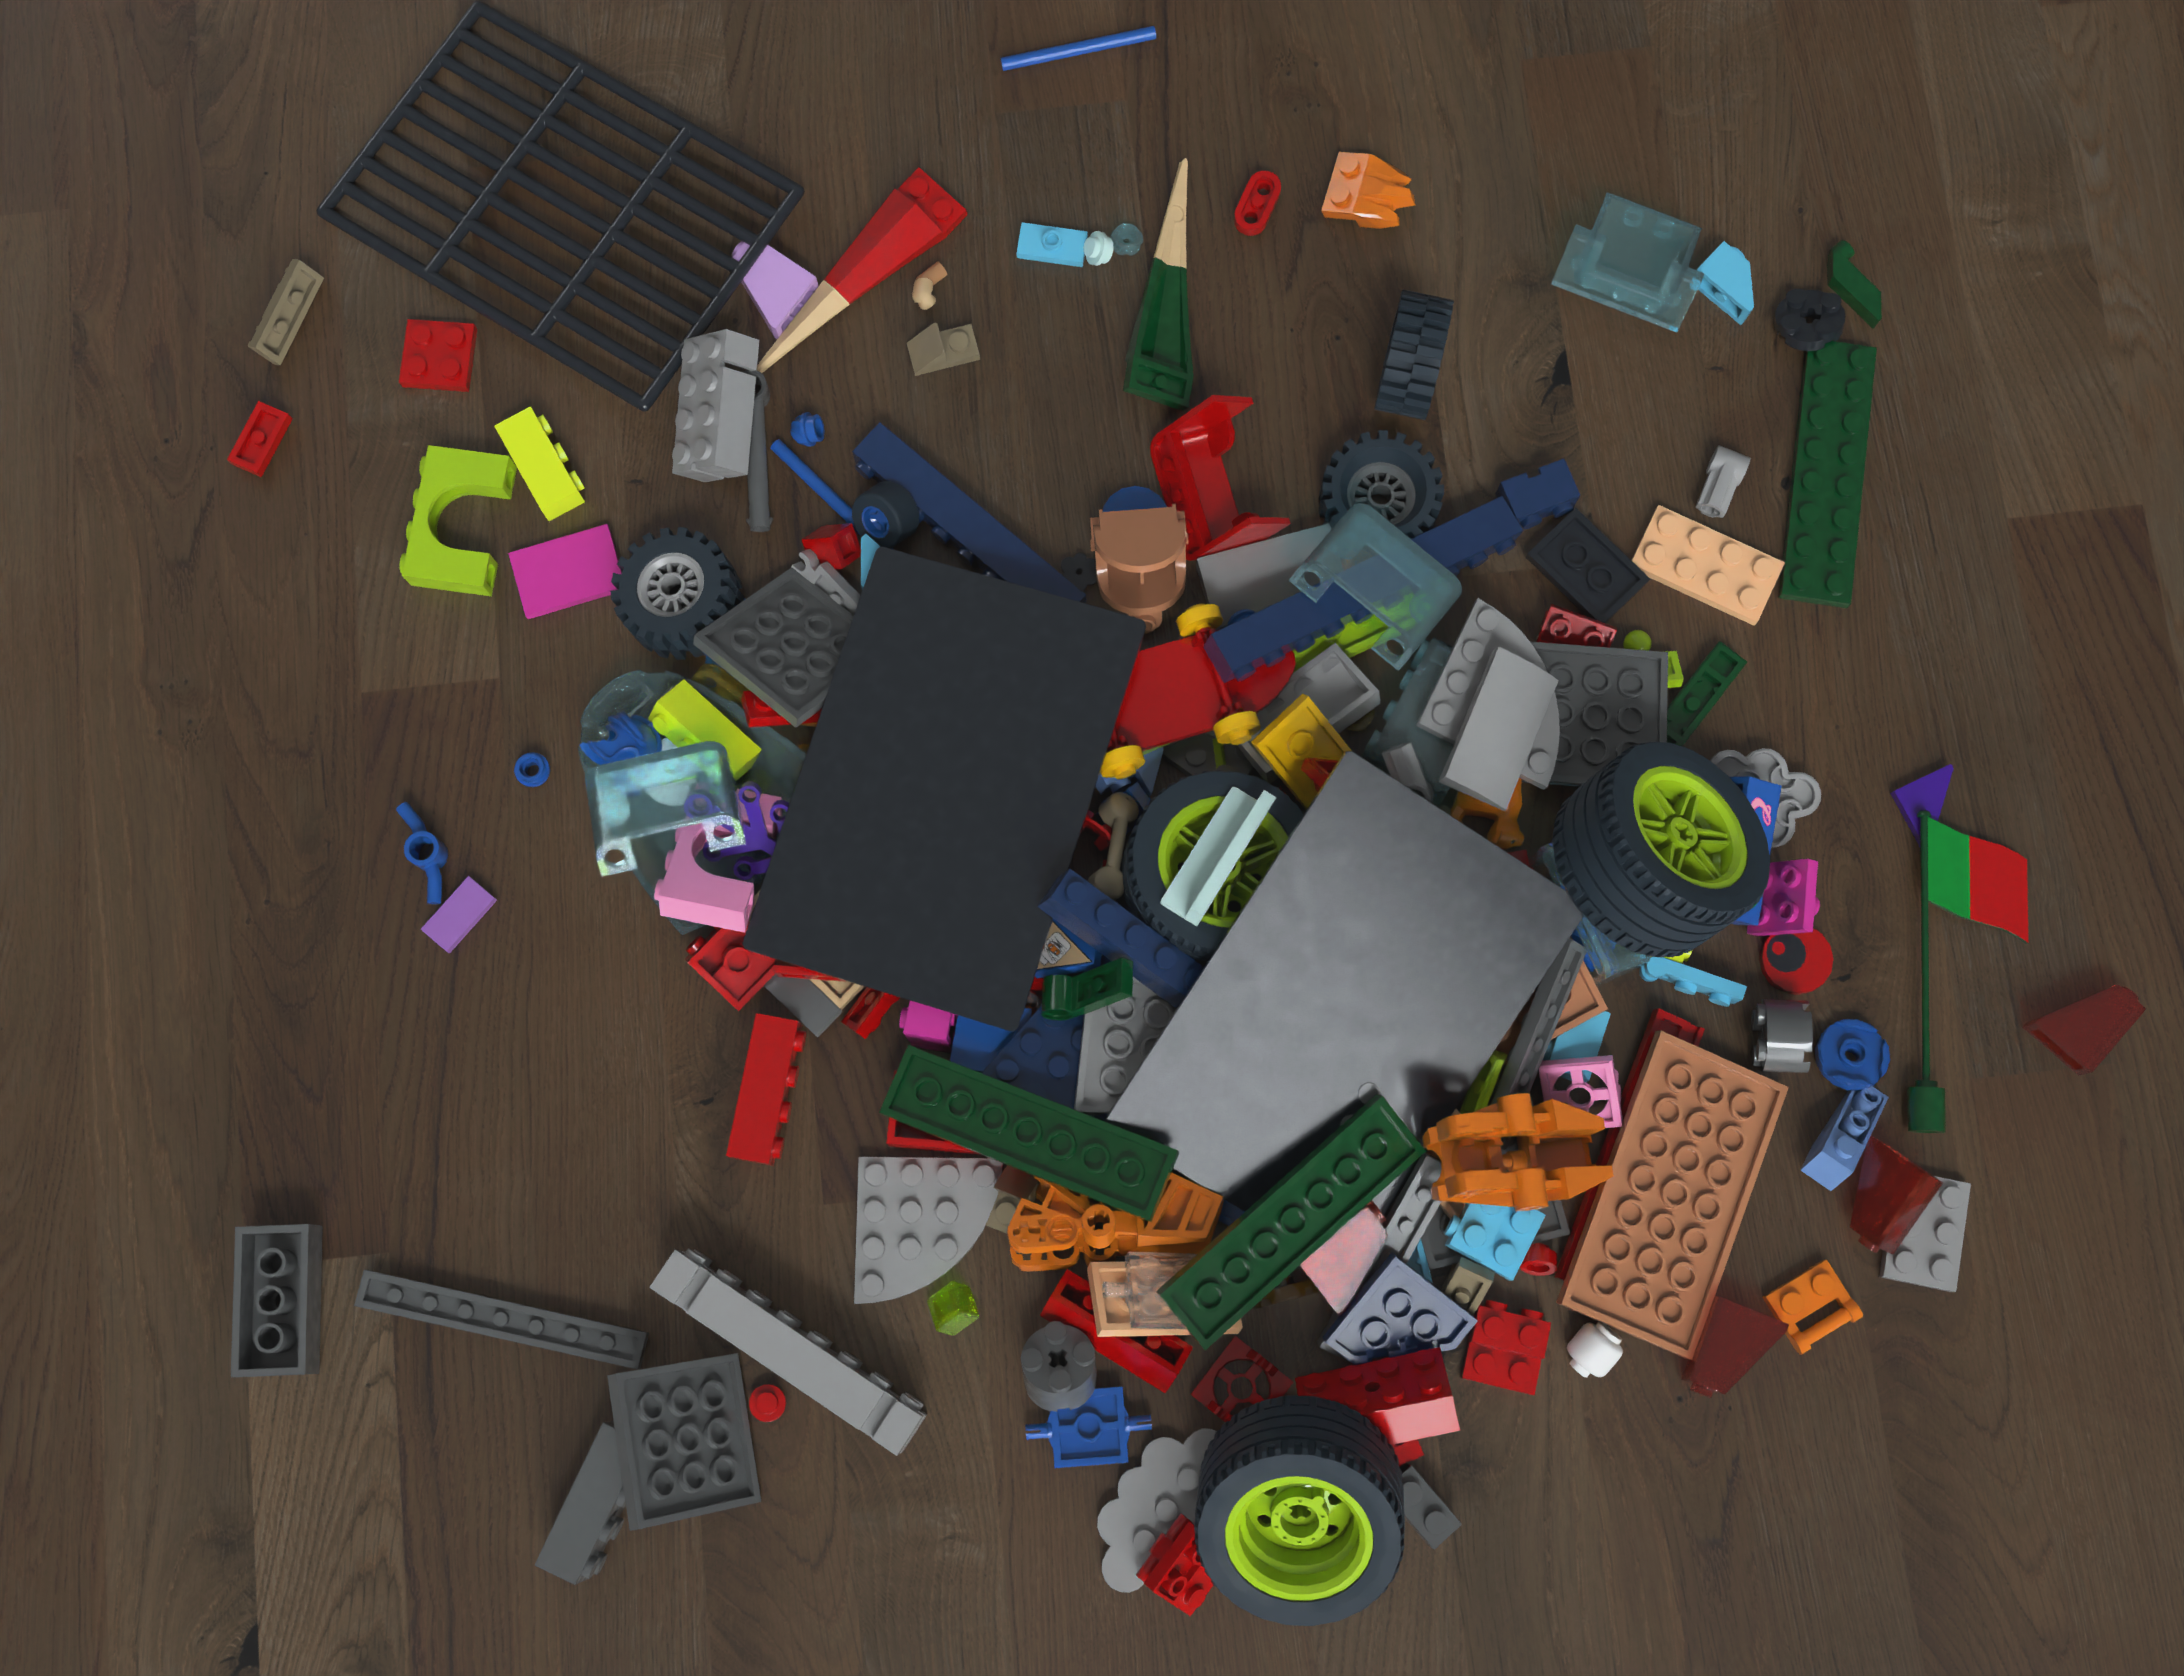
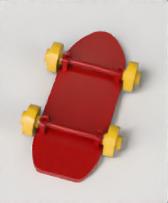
(1181, 695)

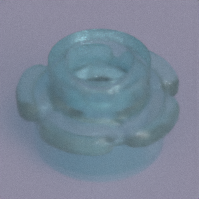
(1130, 232)

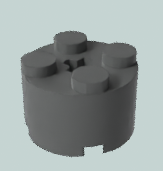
(1783, 1035)
(1059, 1367)

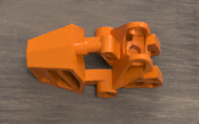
(1547, 1167)
(1068, 1219)

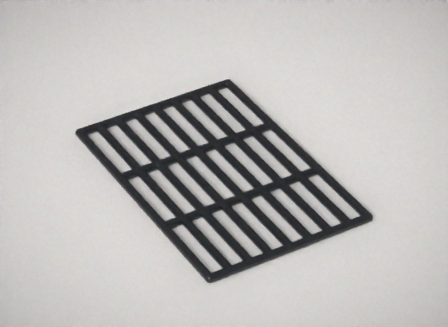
(611, 233)

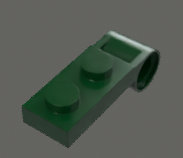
(1072, 996)

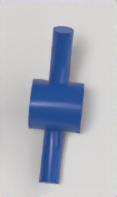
(413, 846)

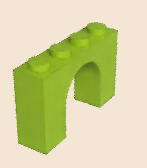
(445, 477)

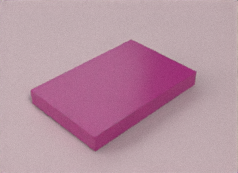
(565, 571)

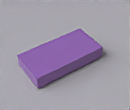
(458, 914)

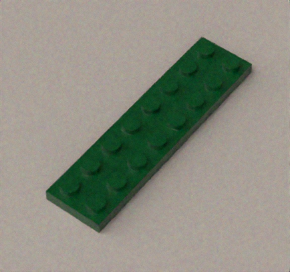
(1828, 474)
(1030, 1133)
(1290, 1221)

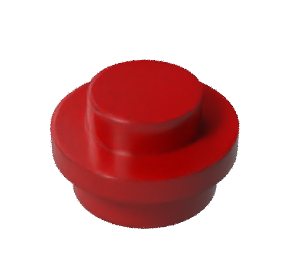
(767, 1403)

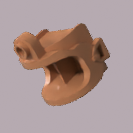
(1140, 560)

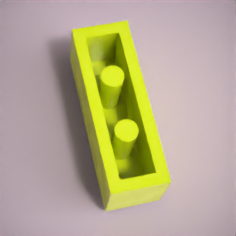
(541, 463)
(691, 719)

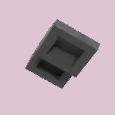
(805, 1002)

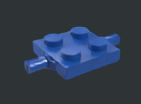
(1091, 1433)

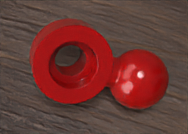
(1539, 1260)

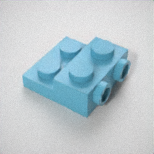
(1494, 1236)

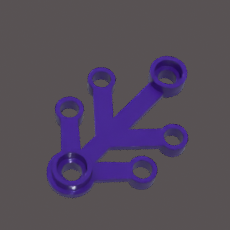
(755, 834)

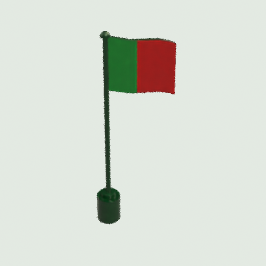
(1974, 883)

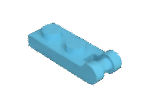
(1689, 980)

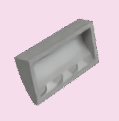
(1257, 572)
(1333, 686)
(1499, 729)

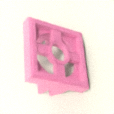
(1600, 1065)

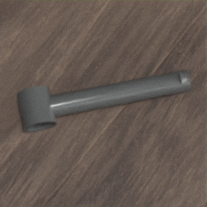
(757, 476)

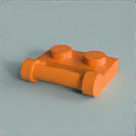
(1806, 1295)

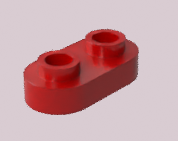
(1256, 205)

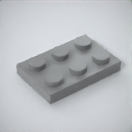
(1934, 1244)

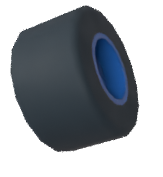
(886, 514)

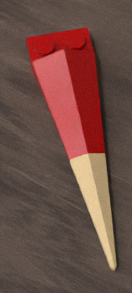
(900, 231)

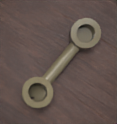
(1117, 812)

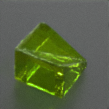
(953, 1308)

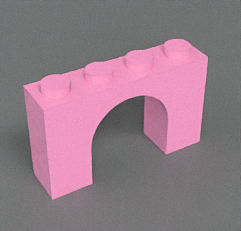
(702, 897)

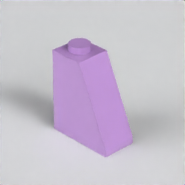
(776, 287)

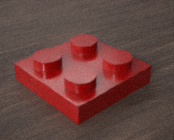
(438, 355)

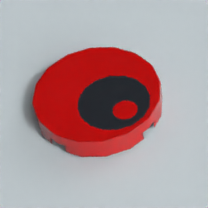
(1796, 961)

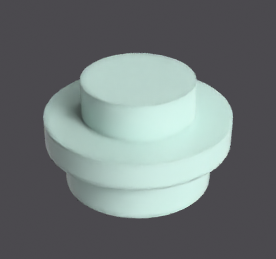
(1098, 248)

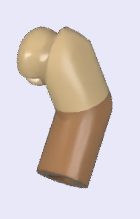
(924, 285)

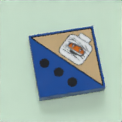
(1066, 953)

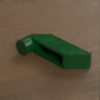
(1852, 284)

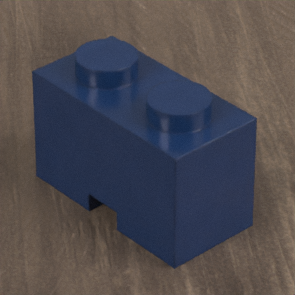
(1542, 495)

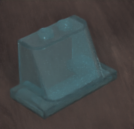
(1633, 262)

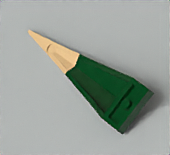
(1160, 343)

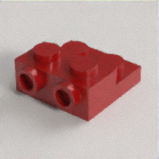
(729, 966)
(1506, 1348)

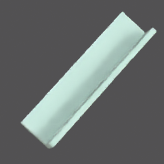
(1216, 854)

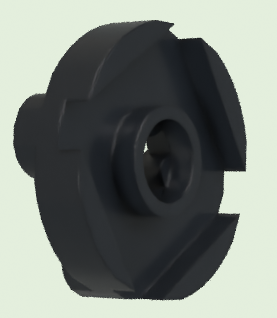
(1820, 305)

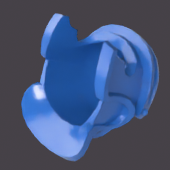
(626, 740)

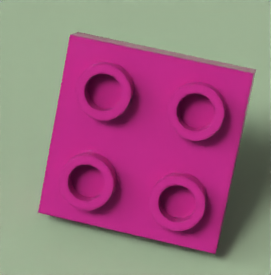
(1788, 899)

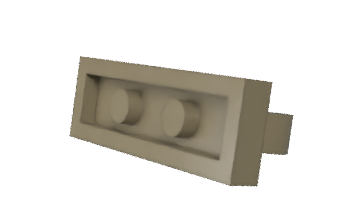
(286, 312)

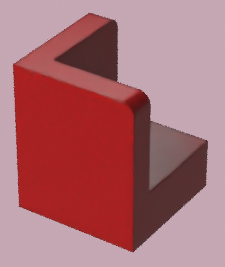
(834, 544)

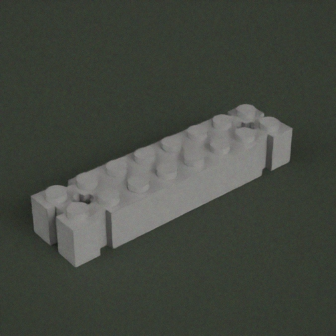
(788, 1350)

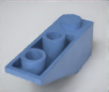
(1844, 1137)

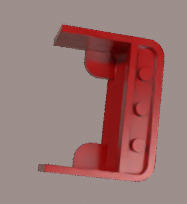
(1195, 478)

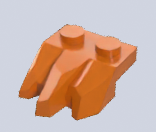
(1366, 191)

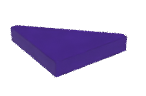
(1923, 794)

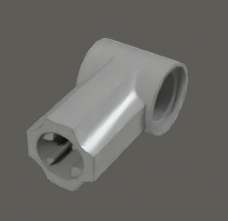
(1724, 474)
(1406, 768)

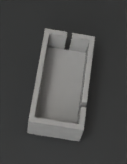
(715, 406)

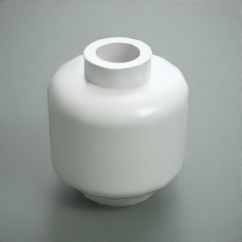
(1594, 1349)

